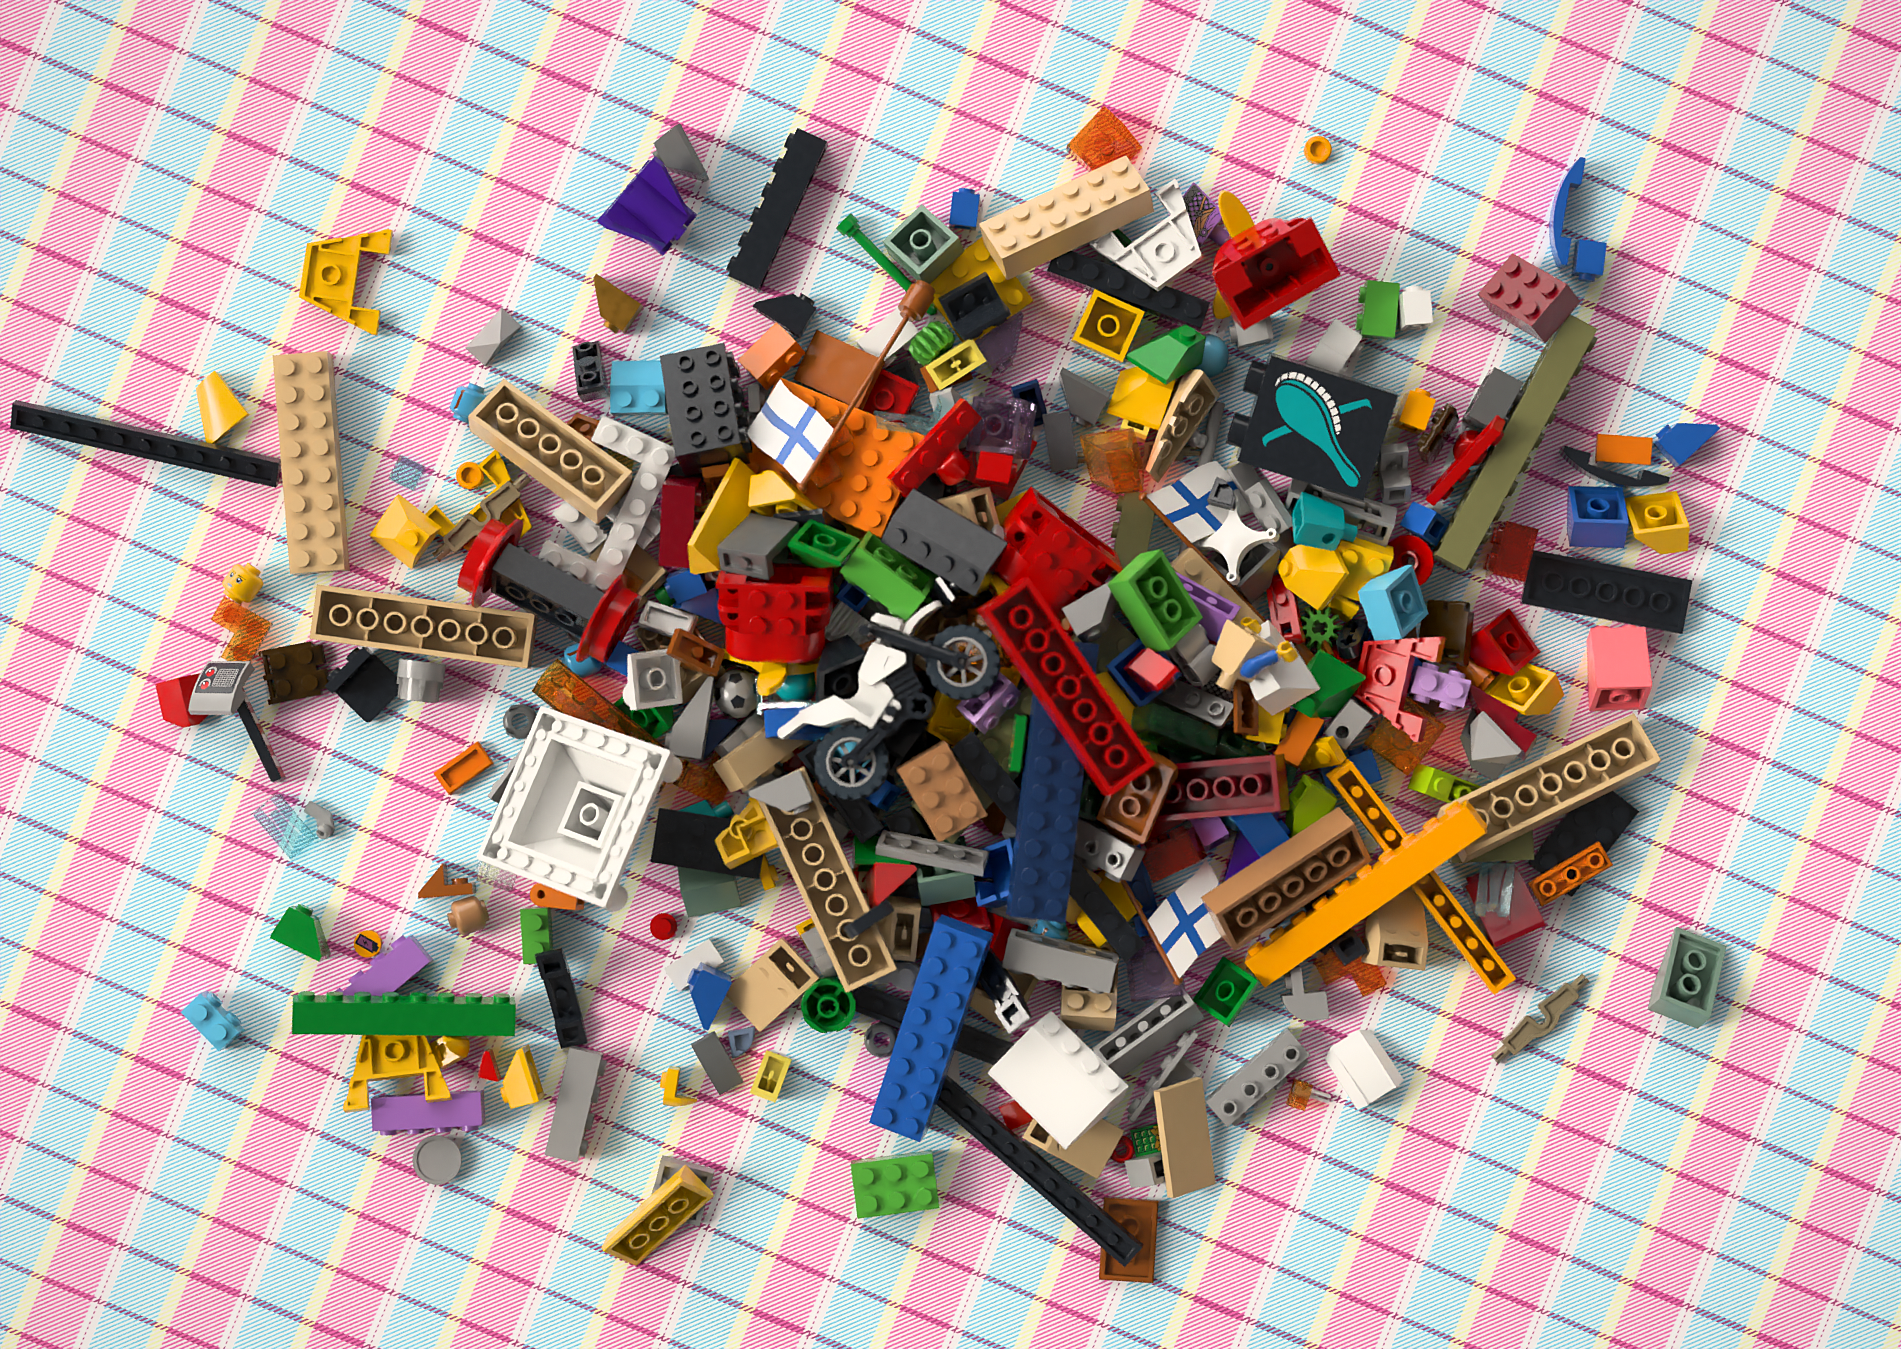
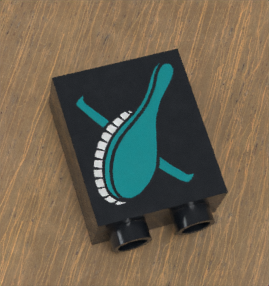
(1312, 424)

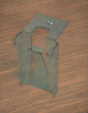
(911, 427)
(788, 704)
(293, 837)
(1496, 875)

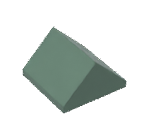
(707, 891)

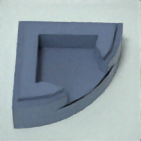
(741, 1040)

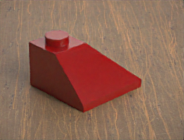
(1503, 645)

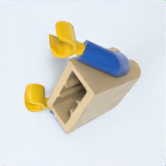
(1245, 653)

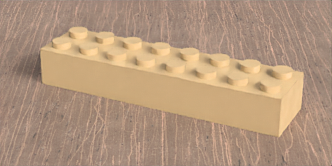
(311, 463)
(423, 626)
(1559, 783)
(829, 890)

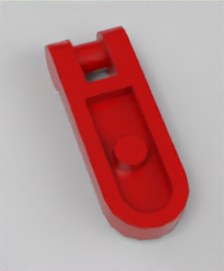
(1285, 611)

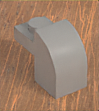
(1394, 473)
(817, 949)
(1301, 1004)

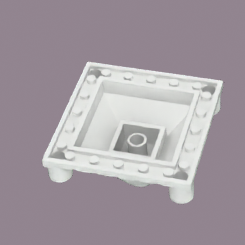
(576, 807)

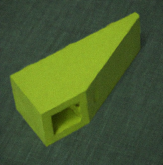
(1439, 784)
(1308, 804)

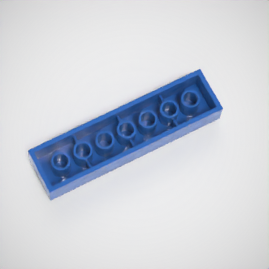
(931, 1028)

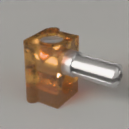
(1301, 1092)

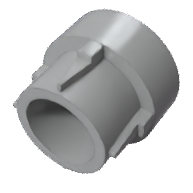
(420, 680)

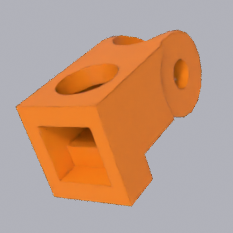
(548, 897)

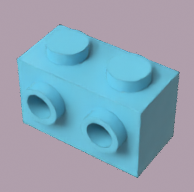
(213, 1020)

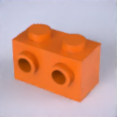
(771, 356)

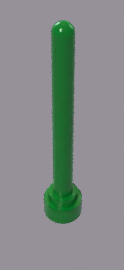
(851, 228)

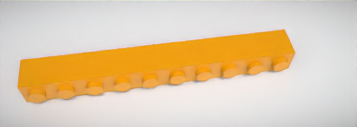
(1430, 888)
(1366, 892)

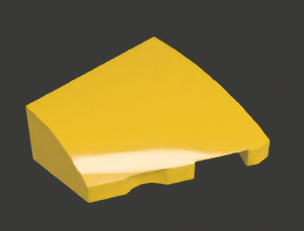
(218, 407)
(746, 836)

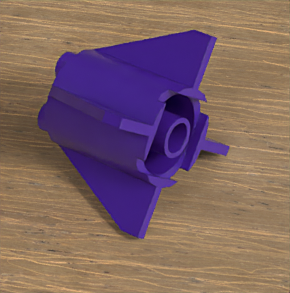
(649, 209)

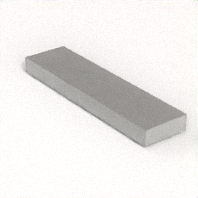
(932, 852)

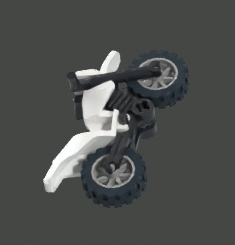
(892, 705)

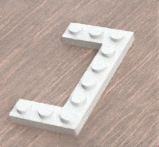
(655, 462)

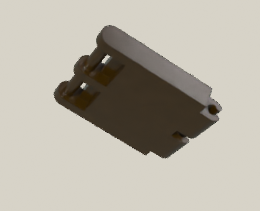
(1432, 443)
(1454, 623)
(294, 672)

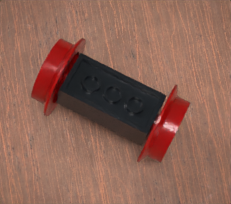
(534, 584)

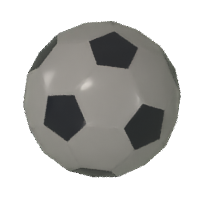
(736, 693)

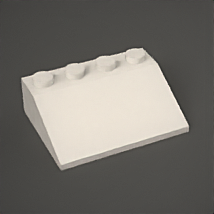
(1059, 1080)

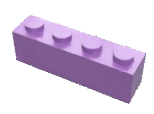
(1212, 607)
(391, 971)
(415, 1114)

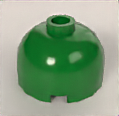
(827, 1005)

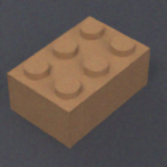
(941, 791)

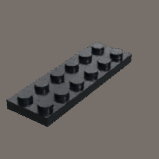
(1606, 592)

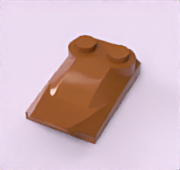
(1136, 806)

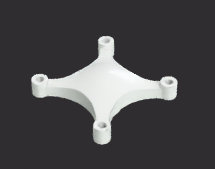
(1235, 541)

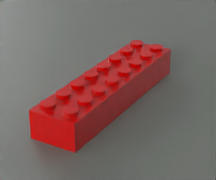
(1066, 686)

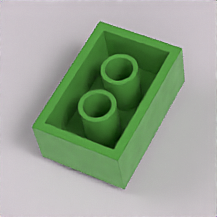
(887, 576)
(1155, 600)
(894, 1184)

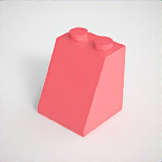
(1618, 668)

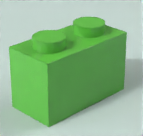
(1378, 310)
(535, 932)

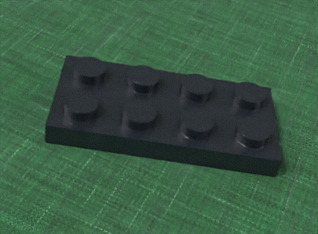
(1593, 822)
(689, 842)

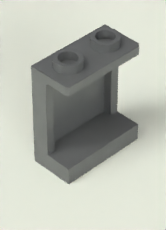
(754, 545)

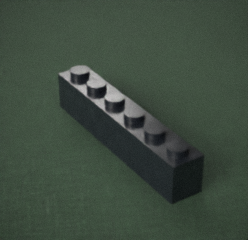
(777, 210)
(1126, 287)

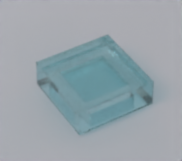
(407, 472)

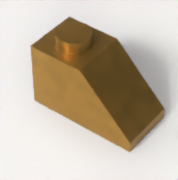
(615, 306)

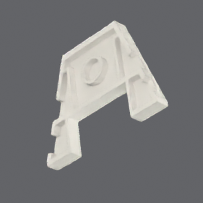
(1163, 250)

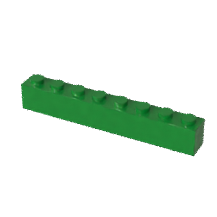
(403, 1014)

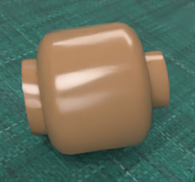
(468, 915)

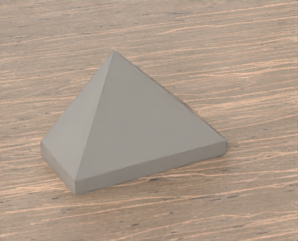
(493, 337)
(1490, 742)

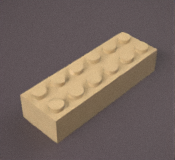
(1066, 217)
(550, 451)

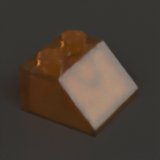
(1102, 141)
(1114, 460)
(1396, 745)

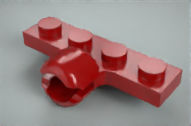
(938, 451)
(1468, 452)

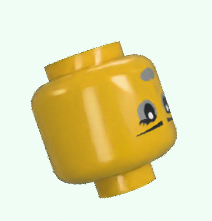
(242, 583)

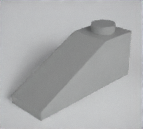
(691, 728)

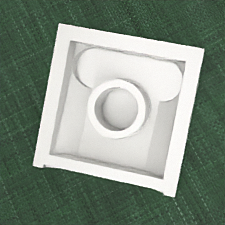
(652, 680)

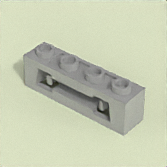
(1356, 511)

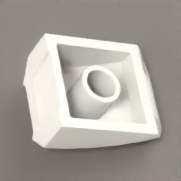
(1363, 1068)

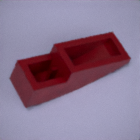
(1504, 718)

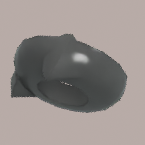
(508, 717)
(869, 1039)

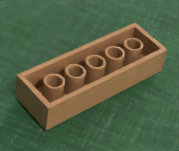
(1286, 878)

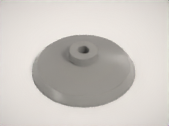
(437, 1160)

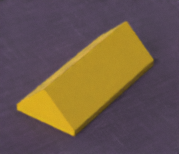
(722, 516)
(657, 1217)

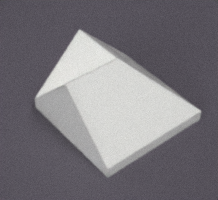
(1283, 684)

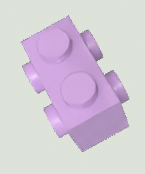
(1430, 684)
(990, 706)

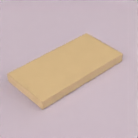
(1184, 1137)

